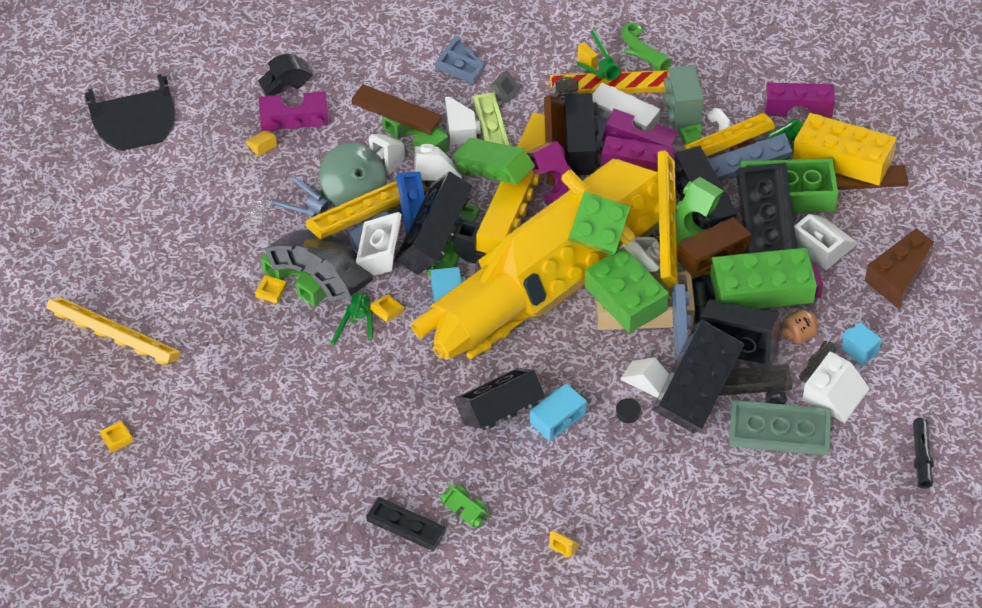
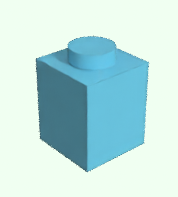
(861, 343)

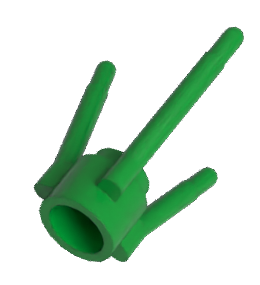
(607, 66)
(791, 130)
(357, 309)

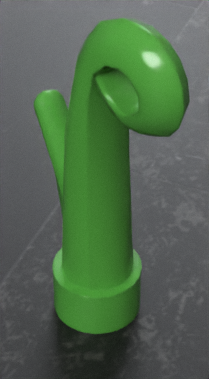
(639, 49)

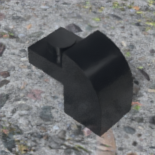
(285, 70)
(465, 241)

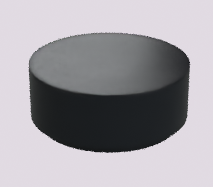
(628, 410)

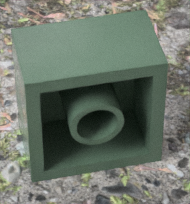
(683, 97)

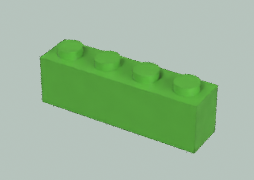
(493, 161)

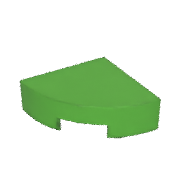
(690, 133)

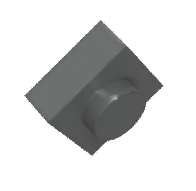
(505, 86)

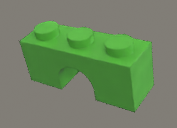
(398, 130)
(699, 197)
(306, 286)

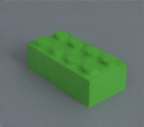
(810, 183)
(764, 278)

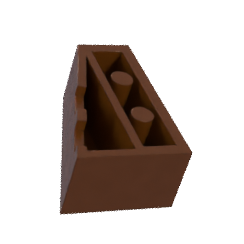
(723, 239)
(899, 267)

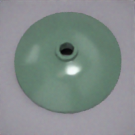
(338, 173)

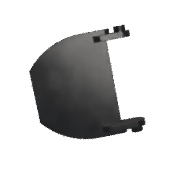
(134, 119)

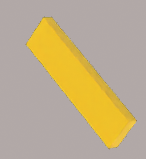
(733, 134)

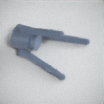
(316, 203)

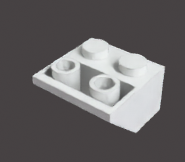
(823, 240)

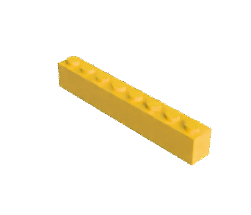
(511, 199)

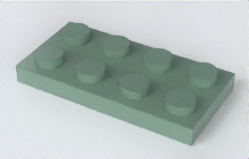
(780, 427)

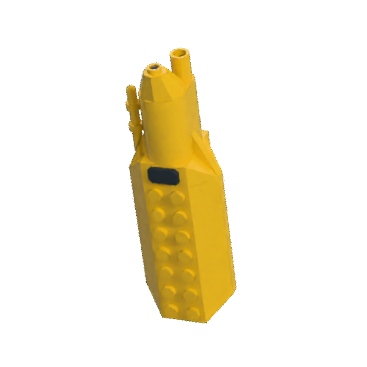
(534, 266)

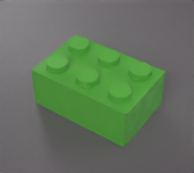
(626, 290)

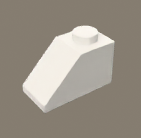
(460, 122)
(389, 151)
(433, 163)

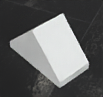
(646, 375)

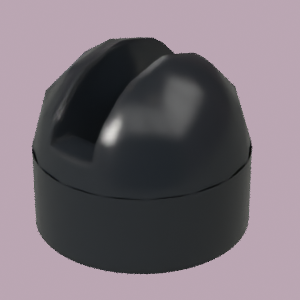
(778, 400)

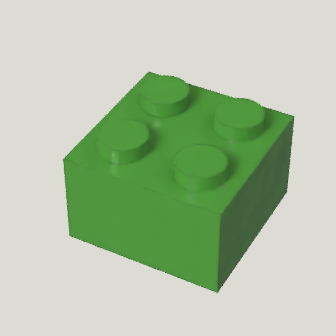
(599, 223)

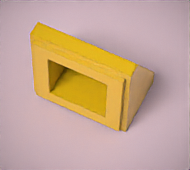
(262, 142)
(562, 544)

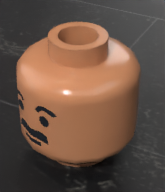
(800, 326)

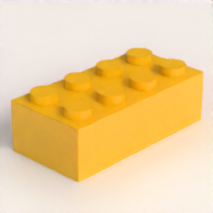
(854, 149)

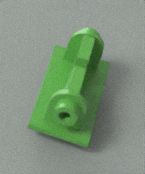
(473, 511)

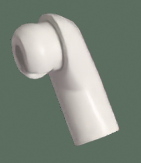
(719, 116)

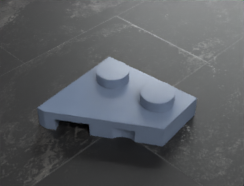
(460, 62)

